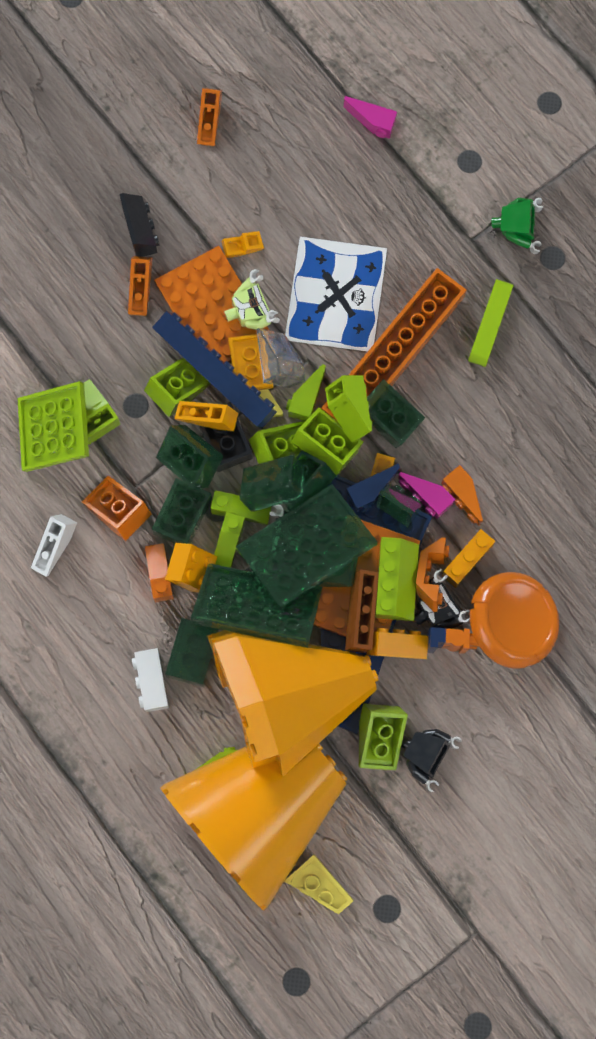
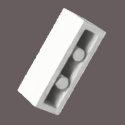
(150, 680)

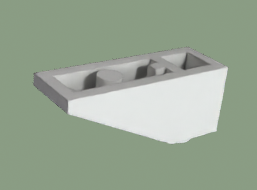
(53, 543)

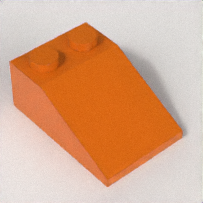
(117, 507)

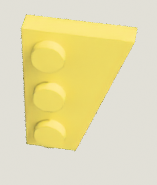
(318, 883)

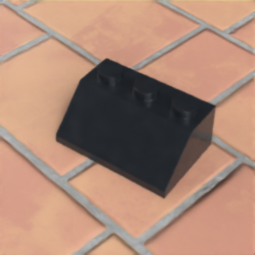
(139, 224)

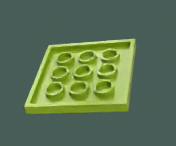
(53, 427)

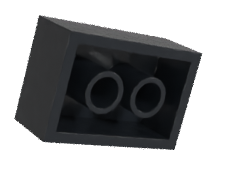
(230, 444)

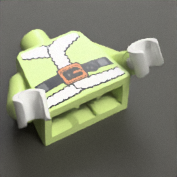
(250, 305)

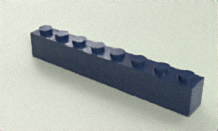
(217, 372)

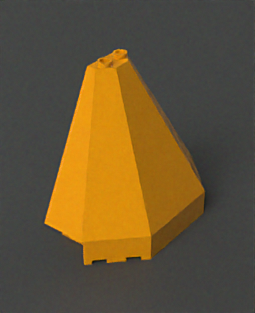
(289, 693)

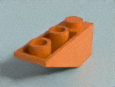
(462, 489)

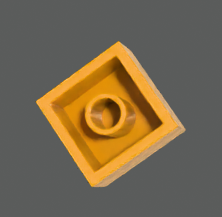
(188, 566)

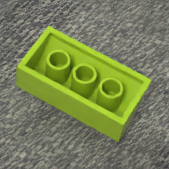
(397, 579)

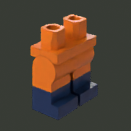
(451, 639)

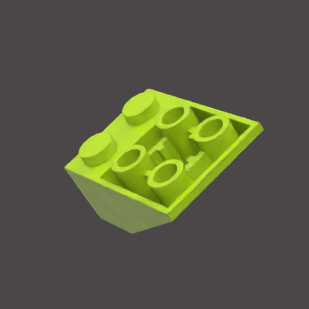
(350, 406)
(99, 413)

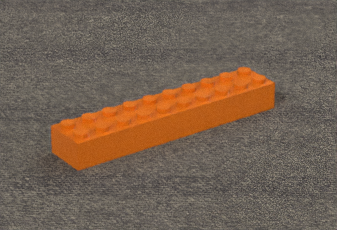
(409, 332)

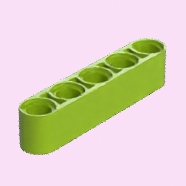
(490, 323)

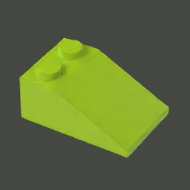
(175, 384)
(275, 442)
(381, 736)

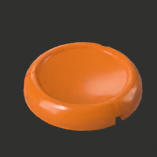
(514, 620)

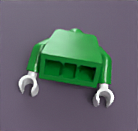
(518, 222)

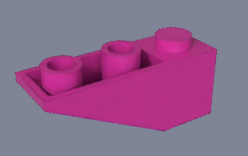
(432, 496)

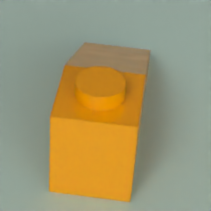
(207, 415)

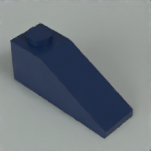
(366, 492)

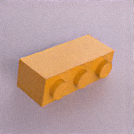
(468, 558)
(399, 644)

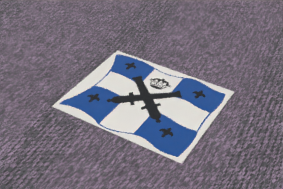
(336, 294)

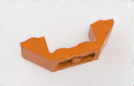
(431, 555)

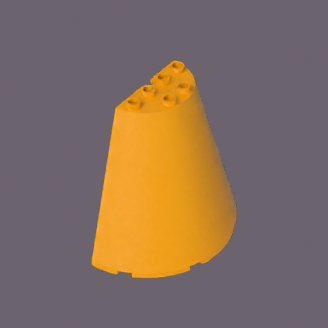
(255, 815)

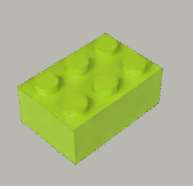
(326, 440)

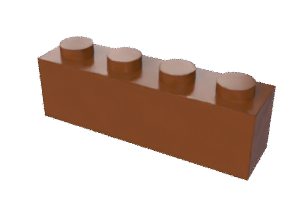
(362, 611)

